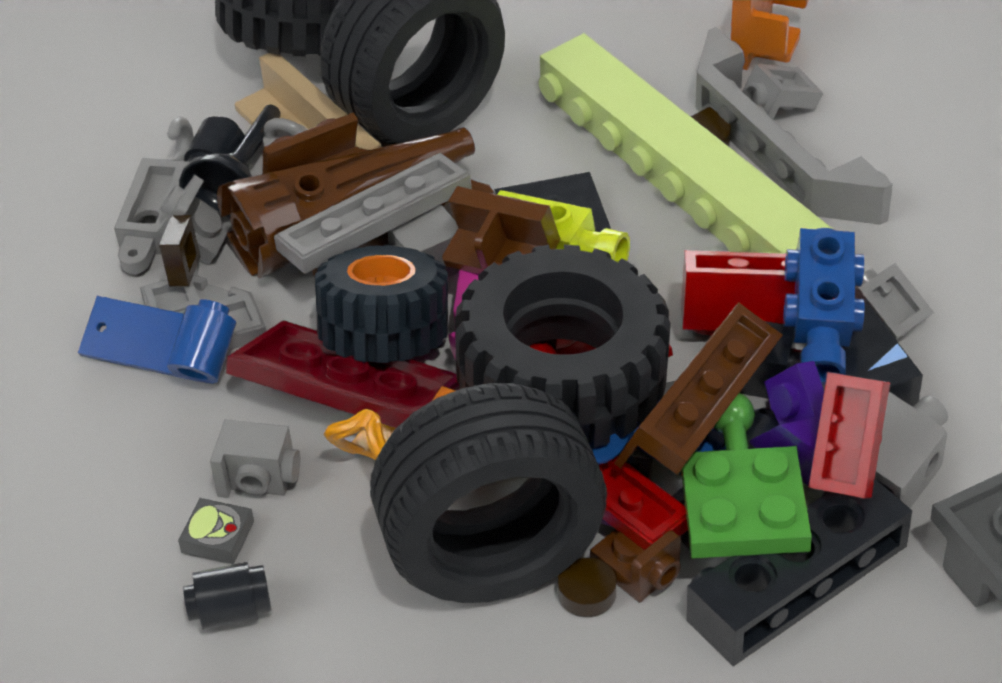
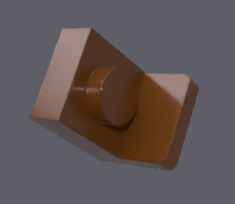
(640, 570)

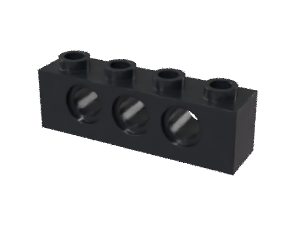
(763, 595)

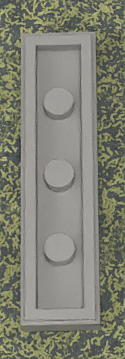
(371, 212)

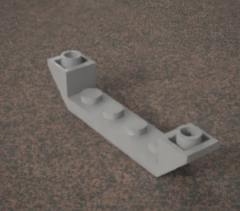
(844, 193)

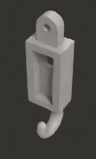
(147, 193)

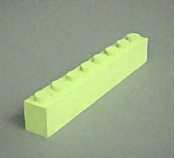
(672, 150)

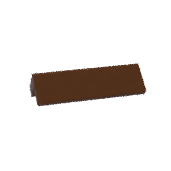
(704, 390)

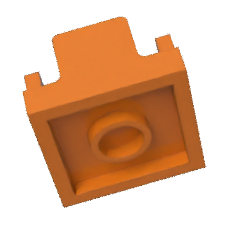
(762, 32)

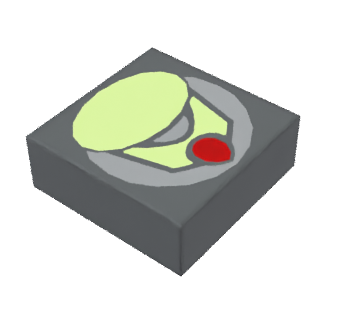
(216, 530)

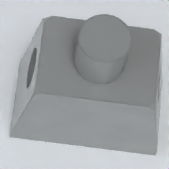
(911, 446)

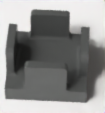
(974, 538)

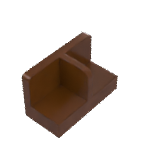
(495, 227)

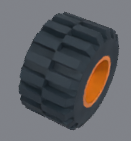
(382, 303)

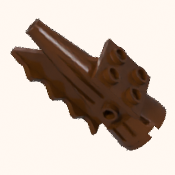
(314, 173)

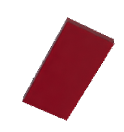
(298, 364)

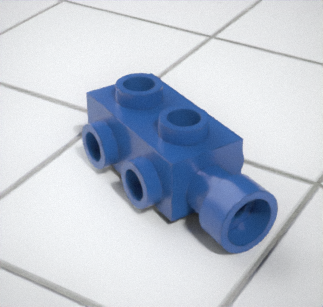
(823, 269)

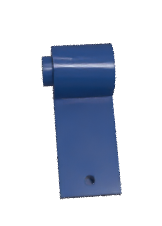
(160, 339)

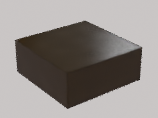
(179, 250)

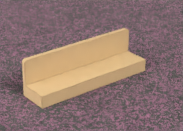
(295, 98)

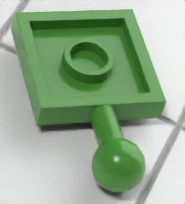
(744, 497)

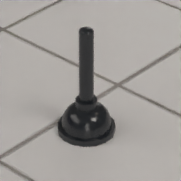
(224, 168)

